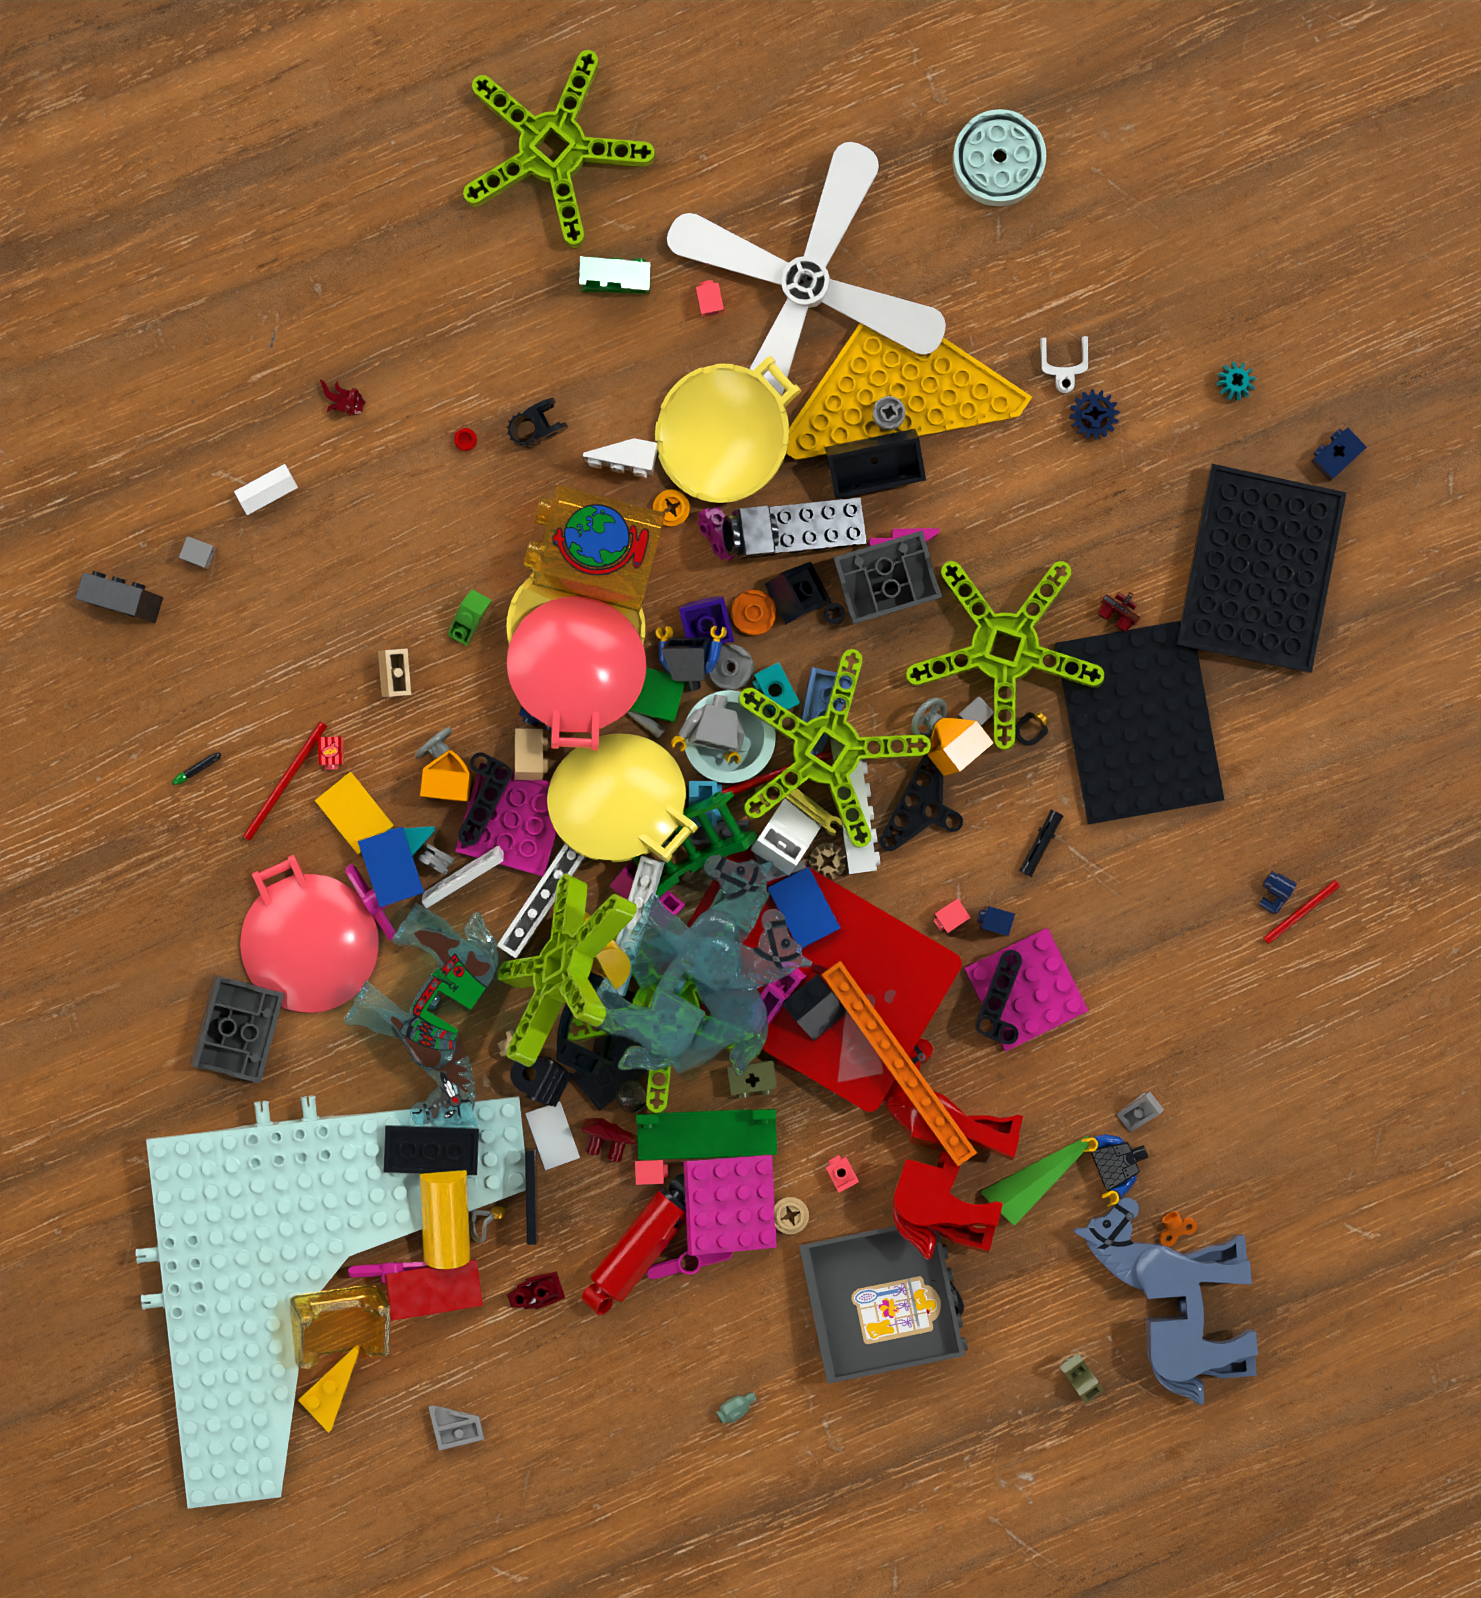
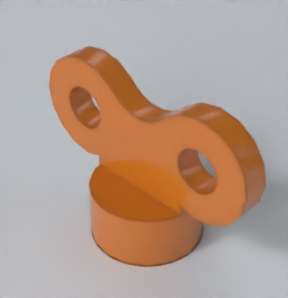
(1176, 1227)

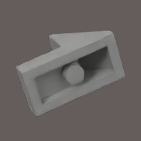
(1140, 1111)

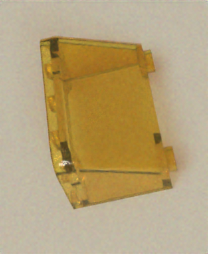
(338, 1322)

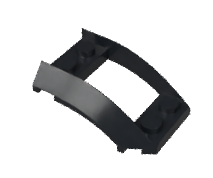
(578, 1057)

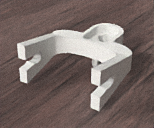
(1064, 372)

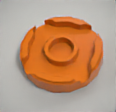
(753, 612)

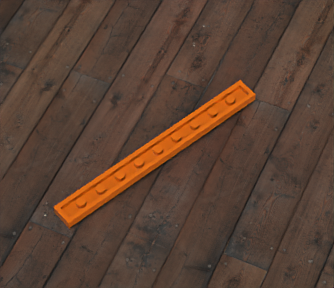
(899, 1063)

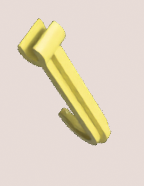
(809, 807)

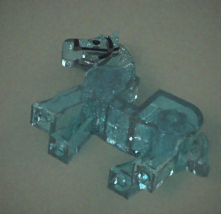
(710, 962)
(735, 1016)

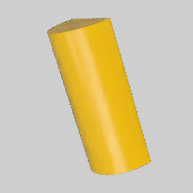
(612, 962)
(445, 1219)

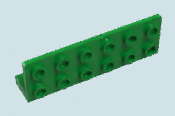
(706, 1134)

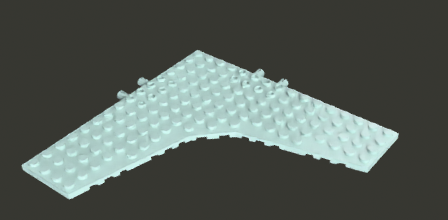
(268, 1218)

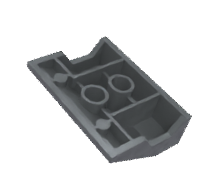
(887, 577)
(236, 1028)

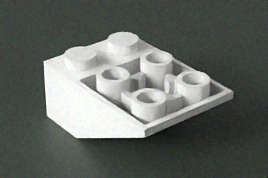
(628, 455)
(786, 837)

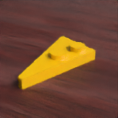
(326, 1396)

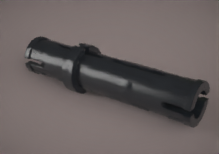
(1041, 842)

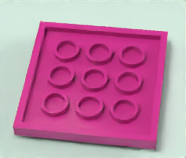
(517, 826)
(1042, 991)
(729, 1204)

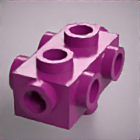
(711, 527)

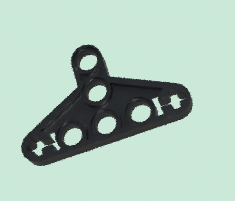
(916, 815)

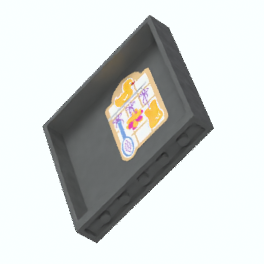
(880, 1305)

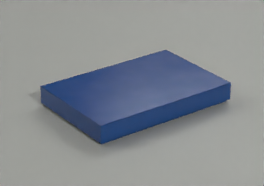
(391, 867)
(804, 908)

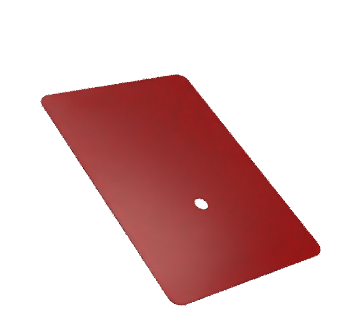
(880, 957)

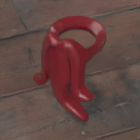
(347, 401)

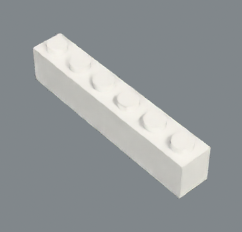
(862, 858)
(539, 902)

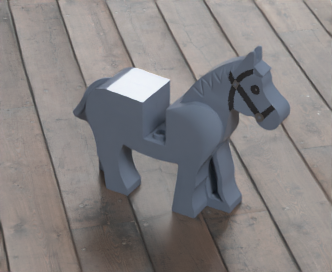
(1176, 1341)

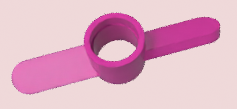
(369, 899)
(674, 1266)
(382, 1269)

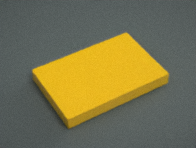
(353, 811)

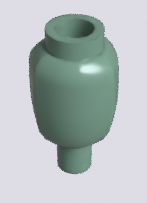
(735, 1408)

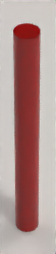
(1301, 912)

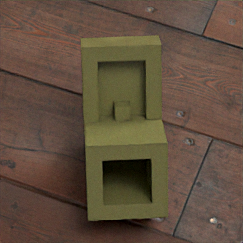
(1081, 1378)

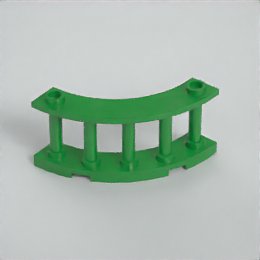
(696, 859)

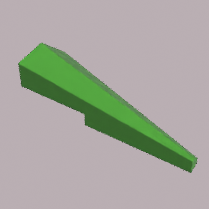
(1028, 1185)

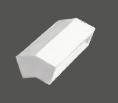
(266, 489)

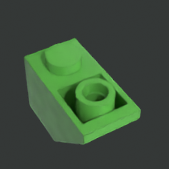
(469, 617)

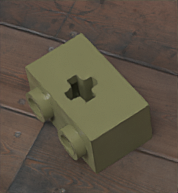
(763, 1070)

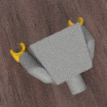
(713, 728)

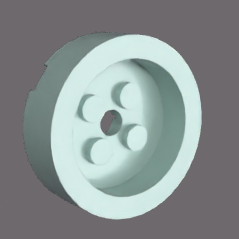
(990, 180)
(755, 750)

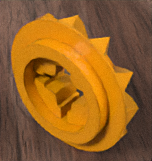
(674, 497)

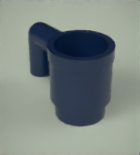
(1280, 887)

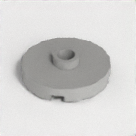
(743, 668)

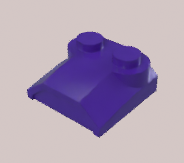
(702, 615)

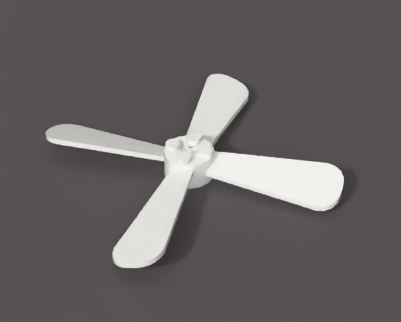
(847, 183)

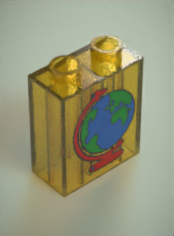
(595, 547)

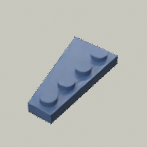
(817, 699)

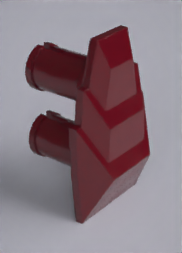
(602, 1129)
(537, 1292)

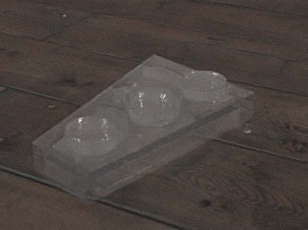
(857, 1055)

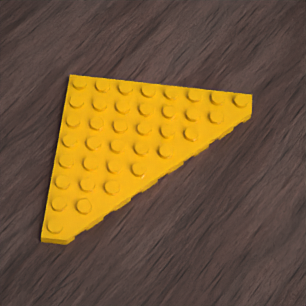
(937, 391)

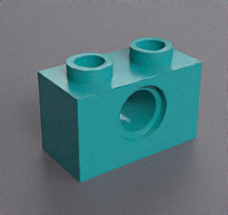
(776, 675)

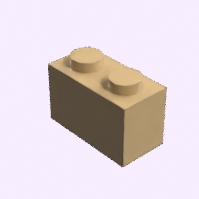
(394, 672)
(529, 754)

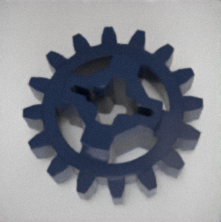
(1105, 413)

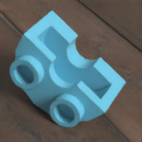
(701, 791)

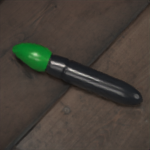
(195, 769)

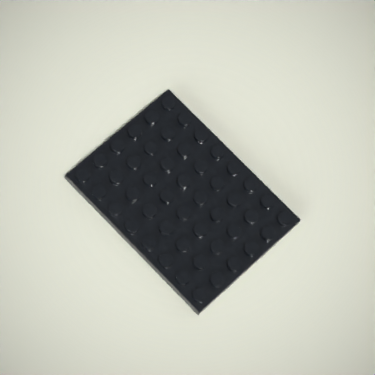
(1261, 568)
(1146, 730)

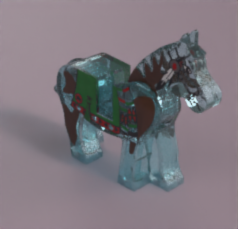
(463, 976)

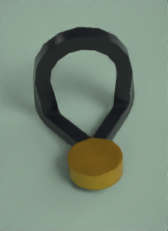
(1043, 722)

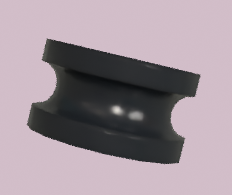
(836, 620)

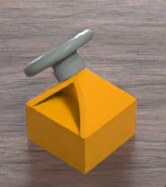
(953, 740)
(448, 774)

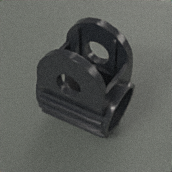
(543, 430)
(547, 1085)

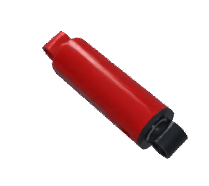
(637, 1248)

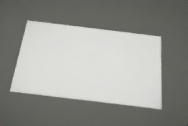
(552, 1135)

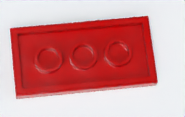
(433, 1290)

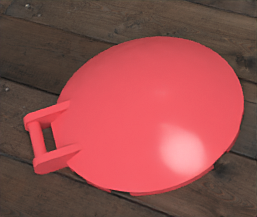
(576, 667)
(308, 939)

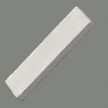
(462, 876)

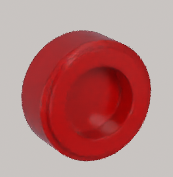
(465, 439)

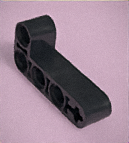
(481, 802)
(1003, 995)

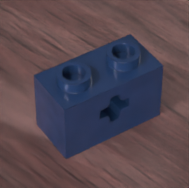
(1329, 464)
(995, 920)

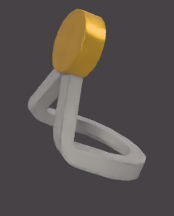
(496, 1212)

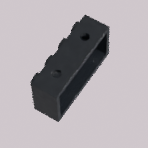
(897, 463)

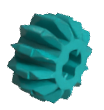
(1244, 384)

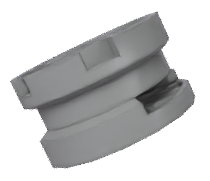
(888, 413)
(436, 859)

